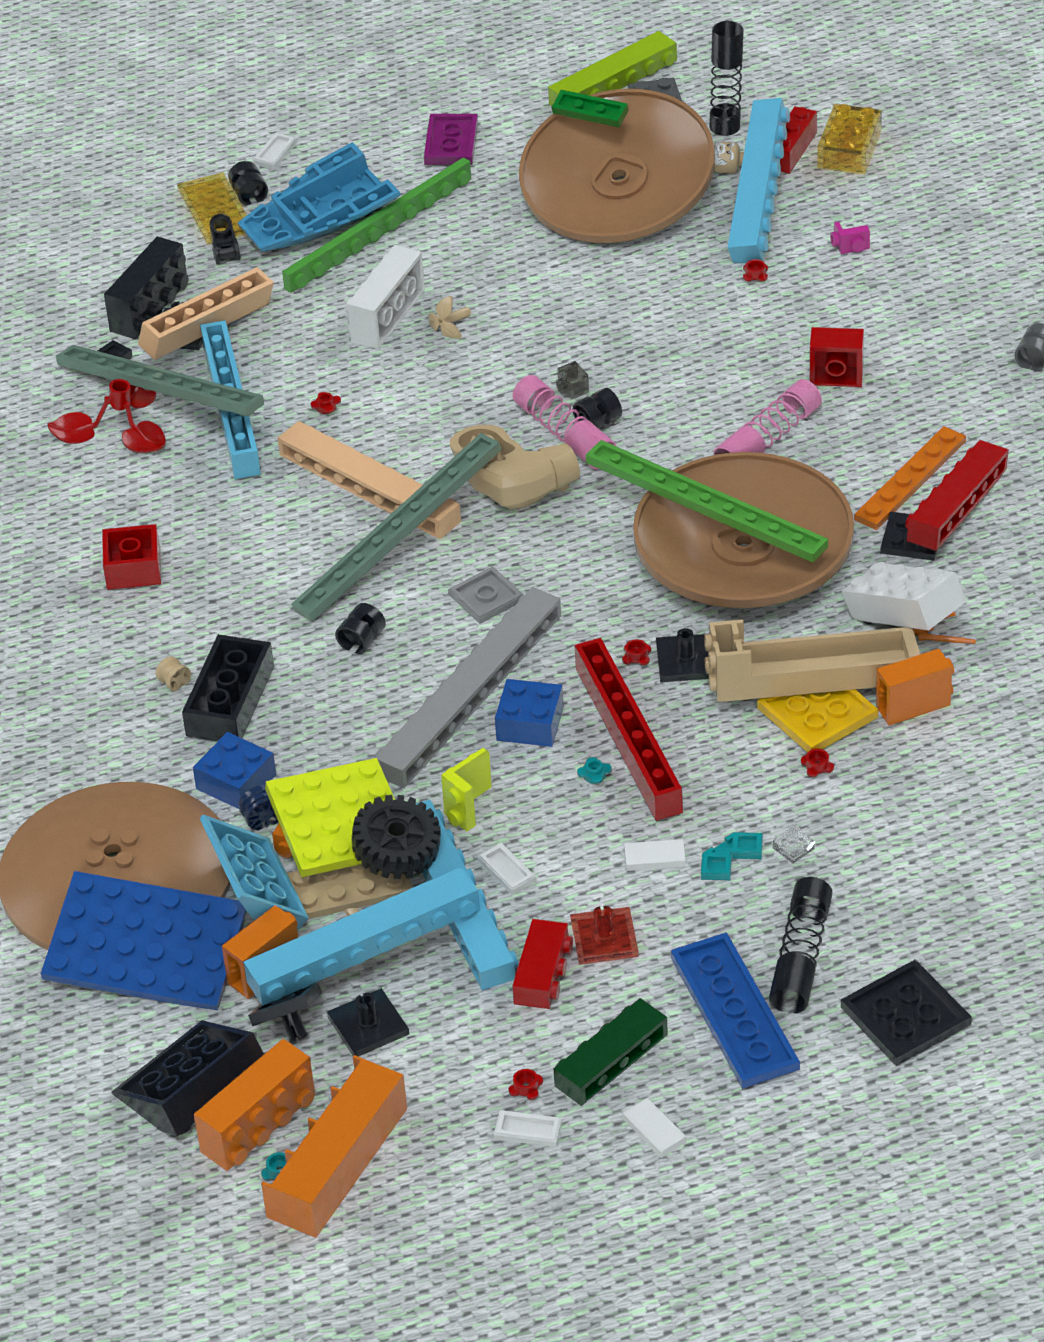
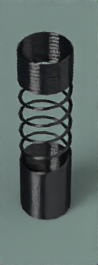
(726, 55)
(794, 969)

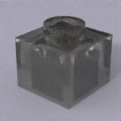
(572, 380)

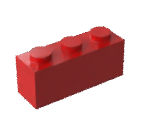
(800, 133)
(542, 964)

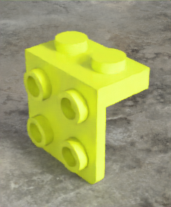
(464, 784)

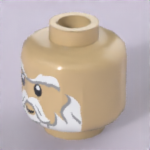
(727, 157)

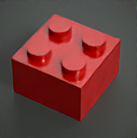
(836, 356)
(131, 556)

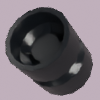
(247, 182)
(600, 408)
(360, 628)

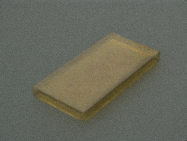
(210, 197)

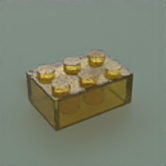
(849, 139)

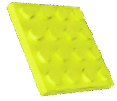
(320, 811)

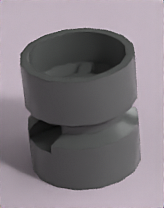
(1031, 348)

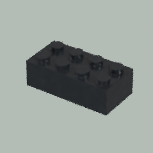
(146, 287)
(228, 688)

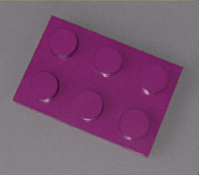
(450, 138)

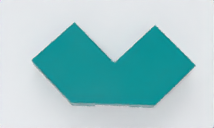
(738, 845)

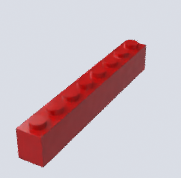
(628, 729)

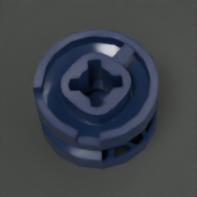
(257, 808)

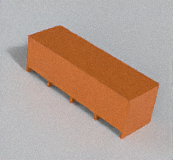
(336, 1148)

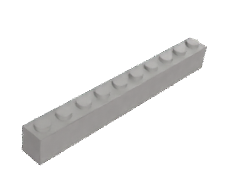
(468, 686)

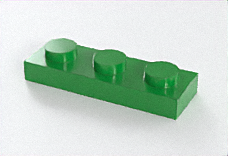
(590, 108)

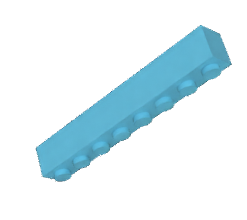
(758, 180)
(236, 428)
(476, 934)
(361, 936)

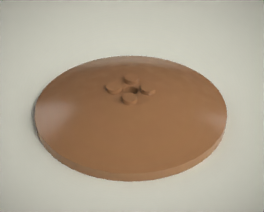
(658, 149)
(704, 556)
(144, 822)

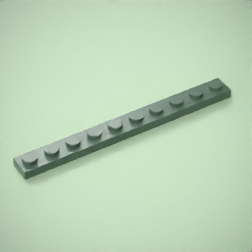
(161, 380)
(396, 527)

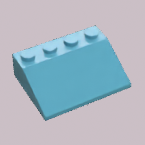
(253, 870)

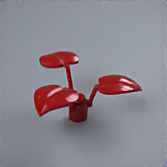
(140, 438)

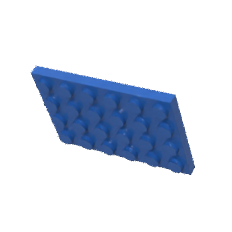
(143, 941)

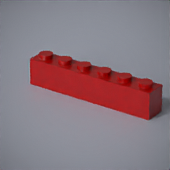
(957, 495)

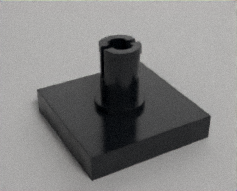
(681, 656)
(287, 1009)
(368, 1022)

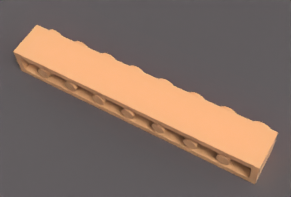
(360, 475)

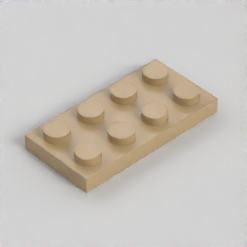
(345, 889)

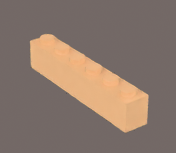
(225, 302)

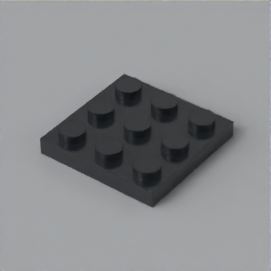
(906, 1012)

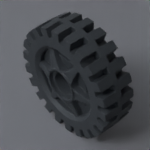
(396, 836)

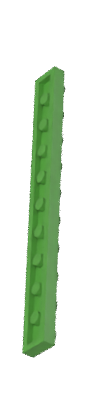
(376, 225)
(707, 501)

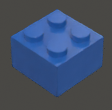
(529, 712)
(233, 769)

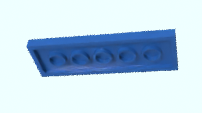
(735, 1010)

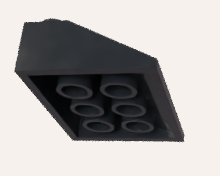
(188, 1075)

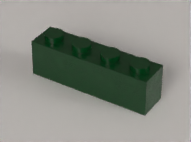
(610, 1051)

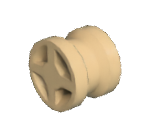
(173, 673)

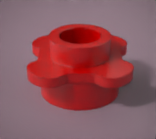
(755, 270)
(325, 403)
(636, 652)
(817, 762)
(529, 1077)

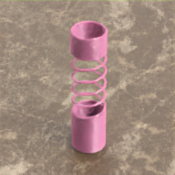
(580, 436)
(750, 440)

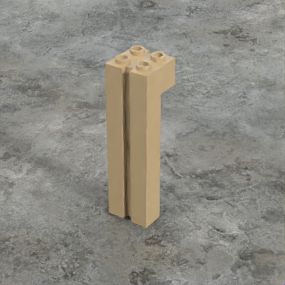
(800, 663)

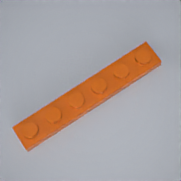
(909, 478)

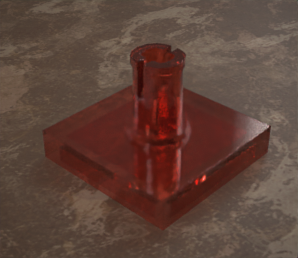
(604, 935)

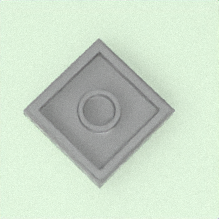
(485, 594)

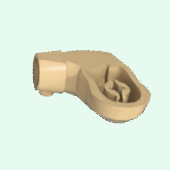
(519, 476)

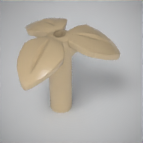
(446, 317)

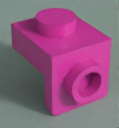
(850, 239)

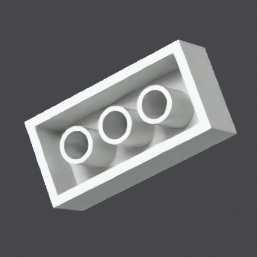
(385, 296)
(904, 596)

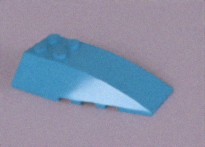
(320, 202)

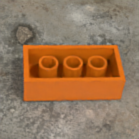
(255, 1105)

